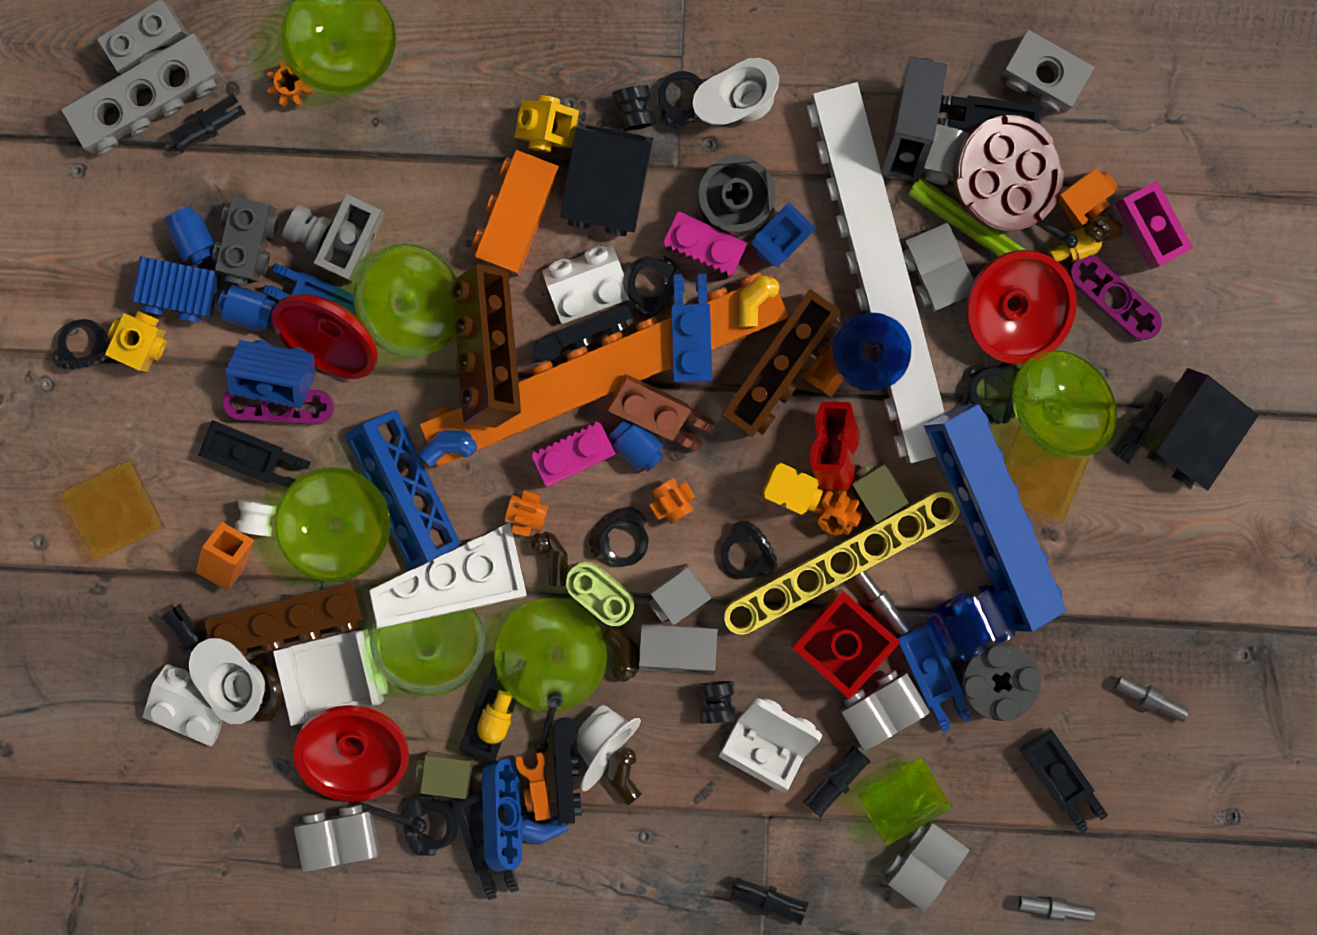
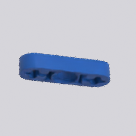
(493, 841)

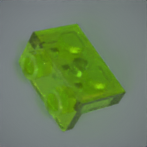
(904, 801)

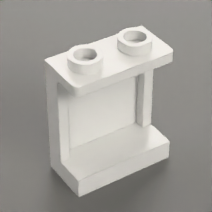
(329, 675)

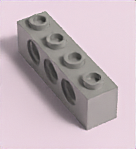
(88, 112)

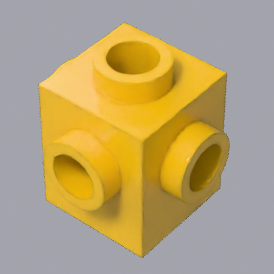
(546, 124)
(123, 340)

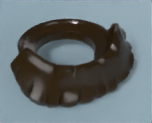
(268, 711)

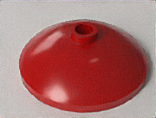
(1042, 308)
(328, 331)
(346, 766)

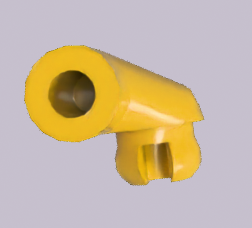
(752, 296)

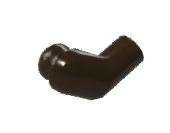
(1103, 229)
(556, 554)
(627, 654)
(619, 774)

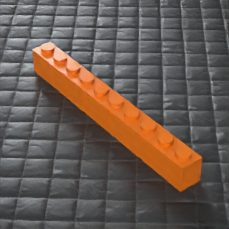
(597, 373)

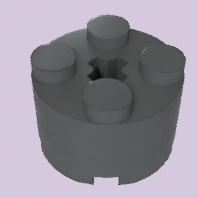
(751, 180)
(1003, 702)

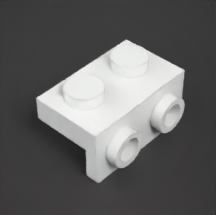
(585, 283)
(181, 706)

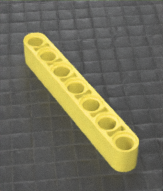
(860, 561)

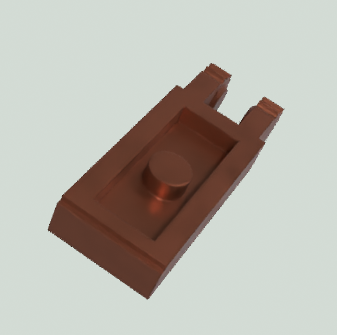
(657, 411)

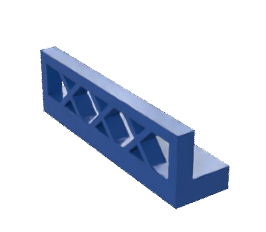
(379, 464)

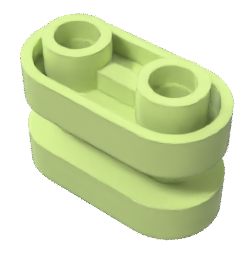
(600, 593)

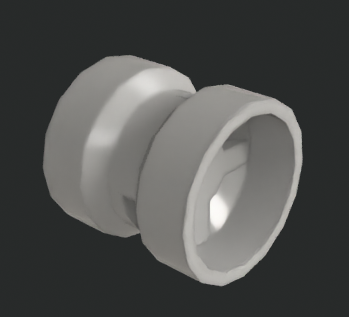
(306, 229)

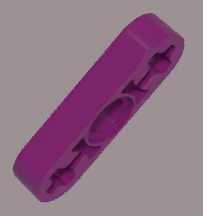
(1129, 324)
(307, 416)

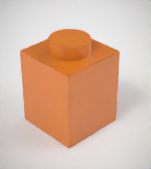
(224, 556)

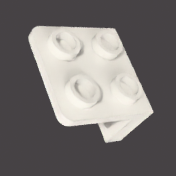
(769, 743)

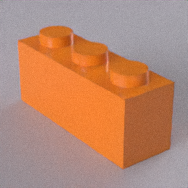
(515, 212)

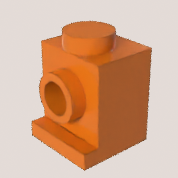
(1087, 196)

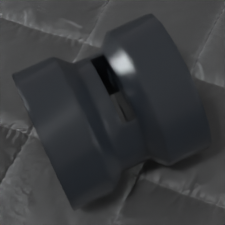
(633, 106)
(720, 710)

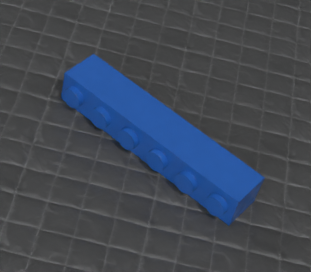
(995, 516)

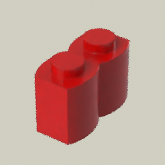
(835, 445)

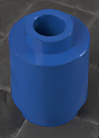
(190, 236)
(246, 308)
(637, 445)

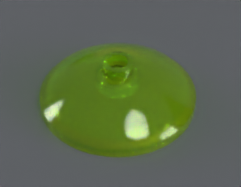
(359, 25)
(423, 288)
(1074, 394)
(305, 526)
(456, 645)
(525, 658)

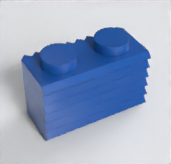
(176, 288)
(270, 373)

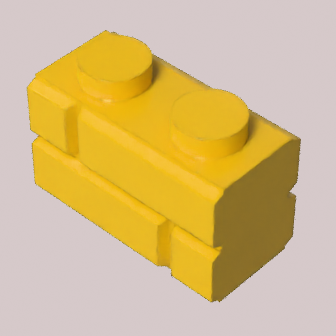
(791, 489)

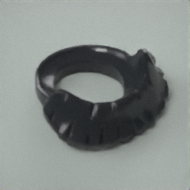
(675, 116)
(650, 304)
(66, 359)
(1005, 411)
(629, 518)
(745, 532)
(419, 842)

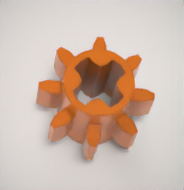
(281, 81)
(672, 500)
(838, 512)
(526, 513)

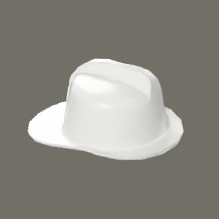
(738, 93)
(227, 680)
(599, 738)

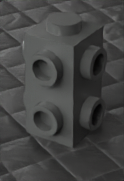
(245, 240)

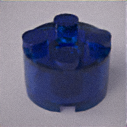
(876, 330)
(970, 622)

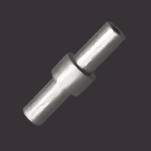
(881, 603)
(1151, 698)
(1056, 908)

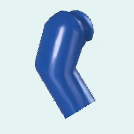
(448, 441)
(540, 833)

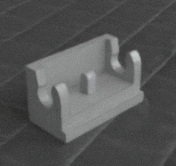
(678, 649)

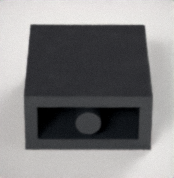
(914, 119)
(606, 179)
(1196, 430)

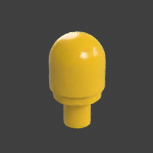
(1083, 249)
(495, 719)

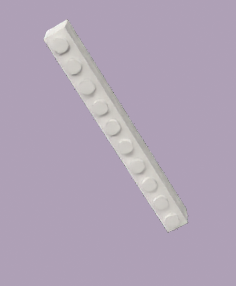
(876, 256)

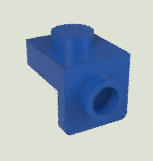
(782, 235)

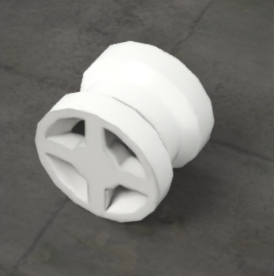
(255, 518)

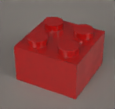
(845, 643)

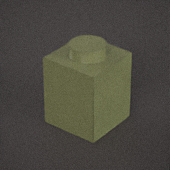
(878, 491)
(445, 774)

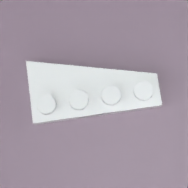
(461, 580)

